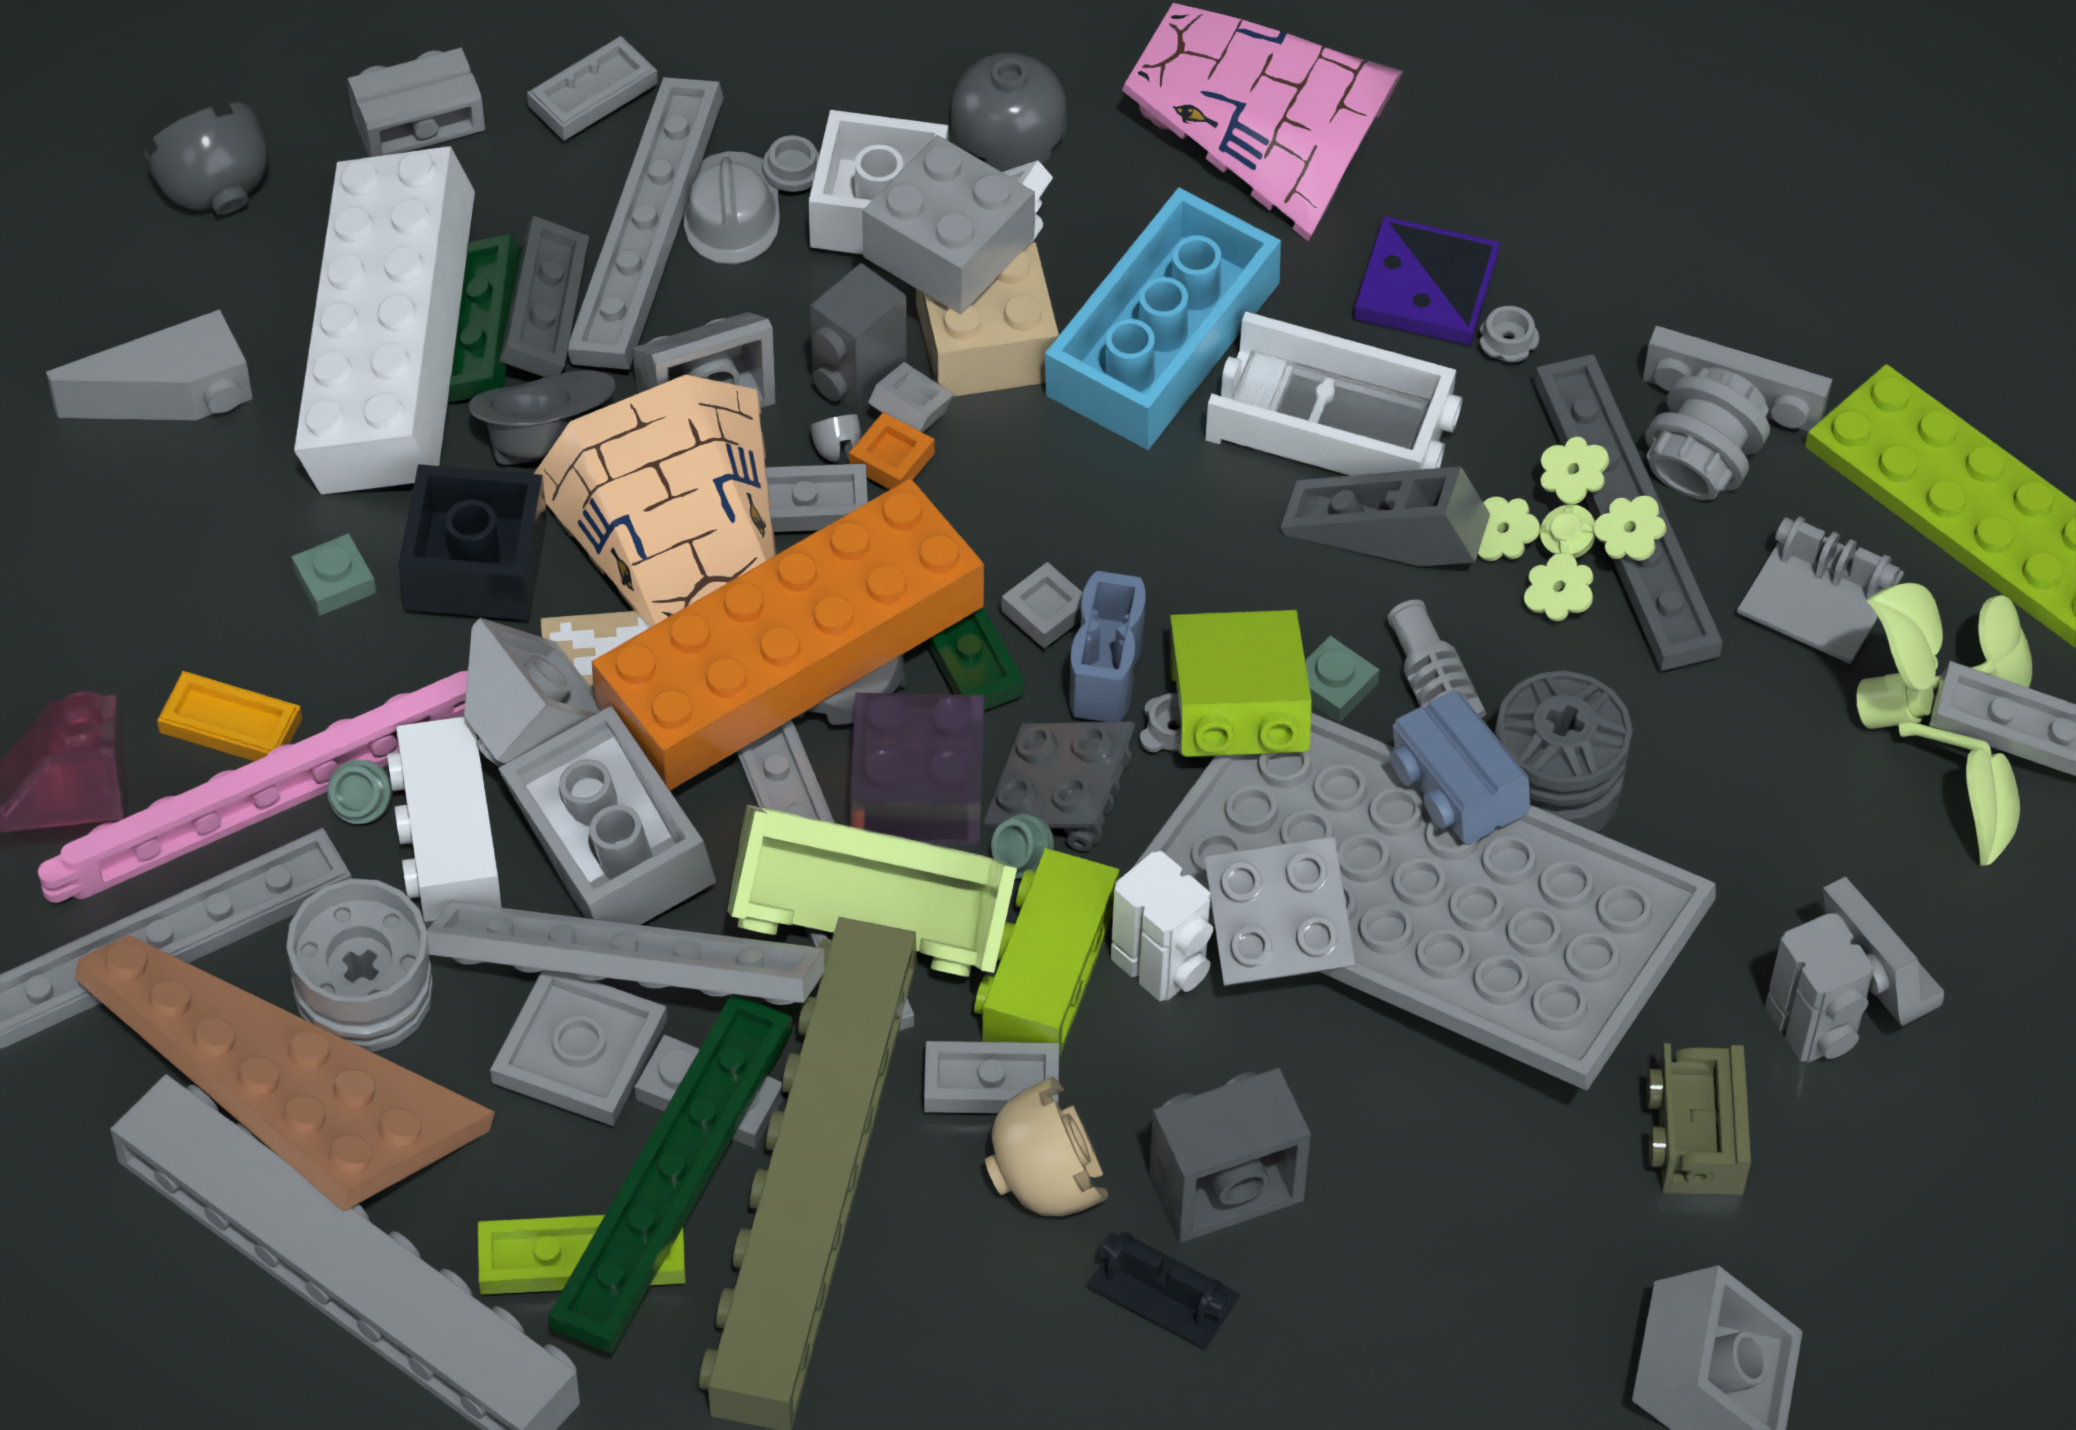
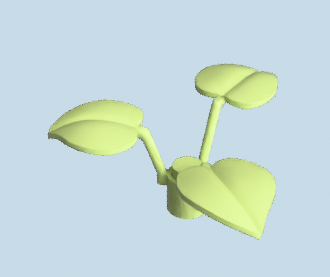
(1906, 697)

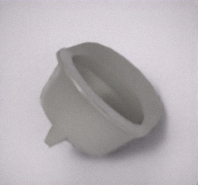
(731, 209)

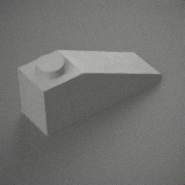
(161, 376)

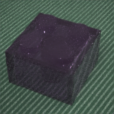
(918, 766)

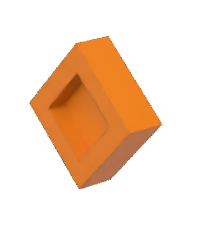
(892, 451)

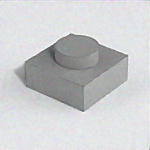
(911, 397)
(1044, 605)

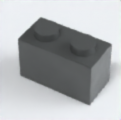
(857, 336)

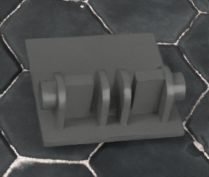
(1064, 777)

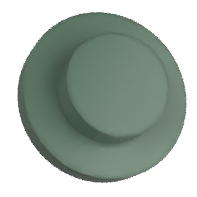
(359, 791)
(1022, 842)

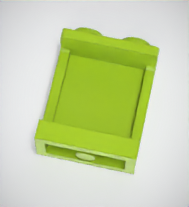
(1240, 683)

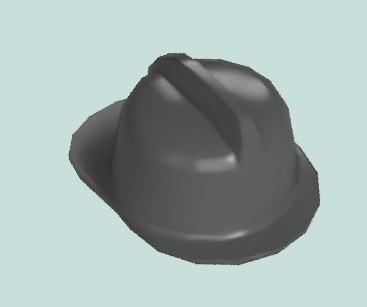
(532, 416)

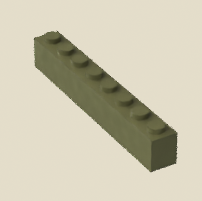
(811, 1176)

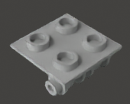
(1819, 589)
(1279, 911)

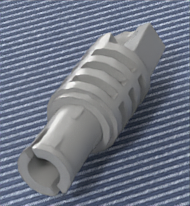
(1430, 663)

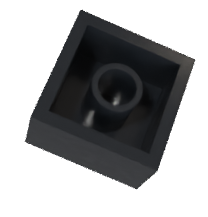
(473, 542)

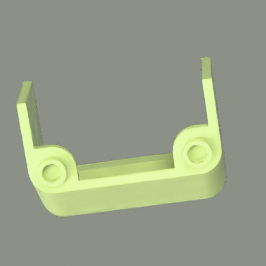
(821, 870)

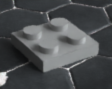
(579, 1045)

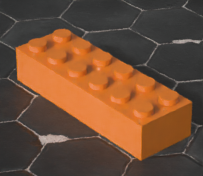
(790, 633)

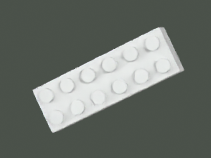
(385, 320)

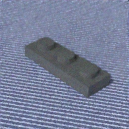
(544, 298)

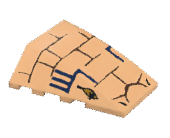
(666, 491)

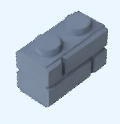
(1459, 767)

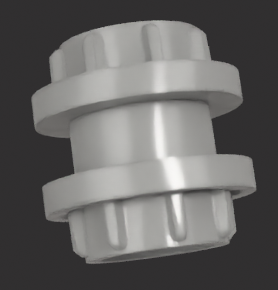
(1707, 433)

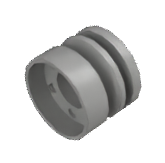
(358, 935)

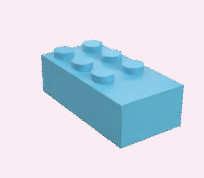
(1162, 318)

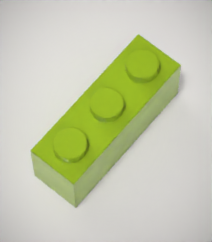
(1048, 951)

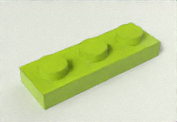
(545, 1251)

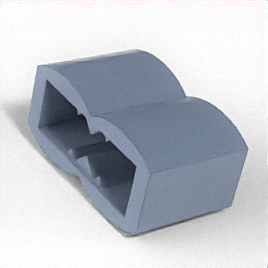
(1107, 647)

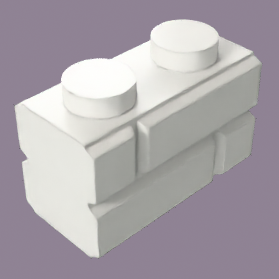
(1161, 926)

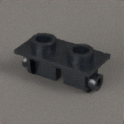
(1162, 1288)

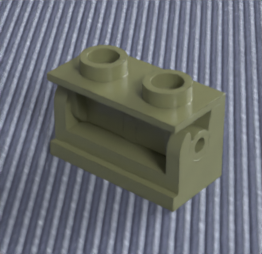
(1701, 1120)

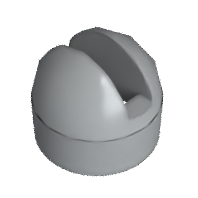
(836, 434)

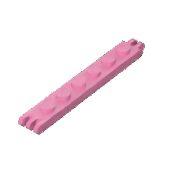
(240, 796)

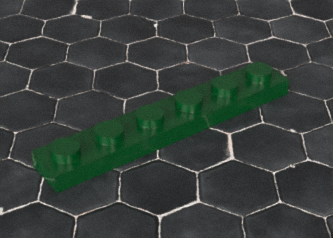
(670, 1173)

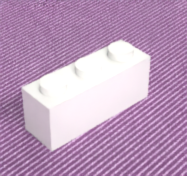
(444, 816)

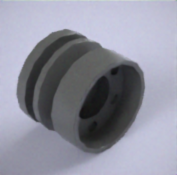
(1570, 743)

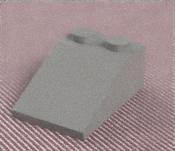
(609, 822)

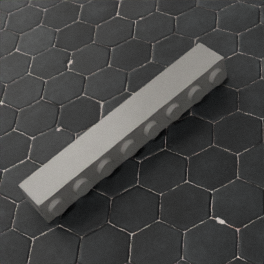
(345, 1264)

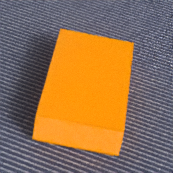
(228, 717)

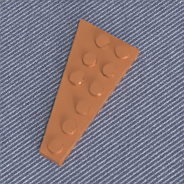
(306, 1093)

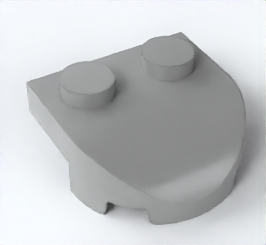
(1897, 976)

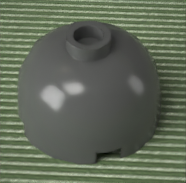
(1009, 110)
(210, 159)

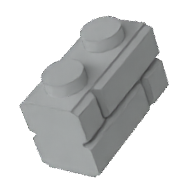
(416, 103)
(1819, 988)

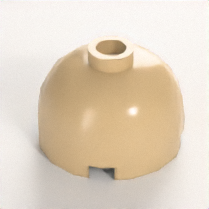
(1044, 1154)

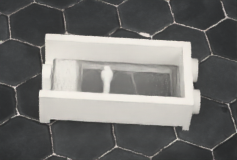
(1332, 401)

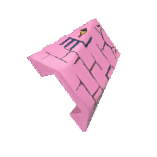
(1262, 104)

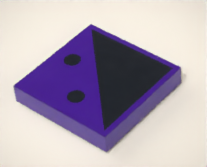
(1427, 280)

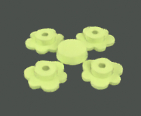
(1570, 529)

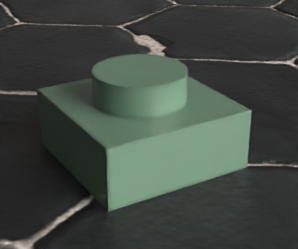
(333, 574)
(1339, 678)

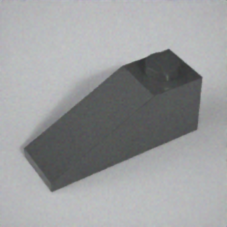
(1396, 516)

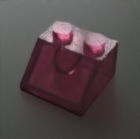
(66, 766)

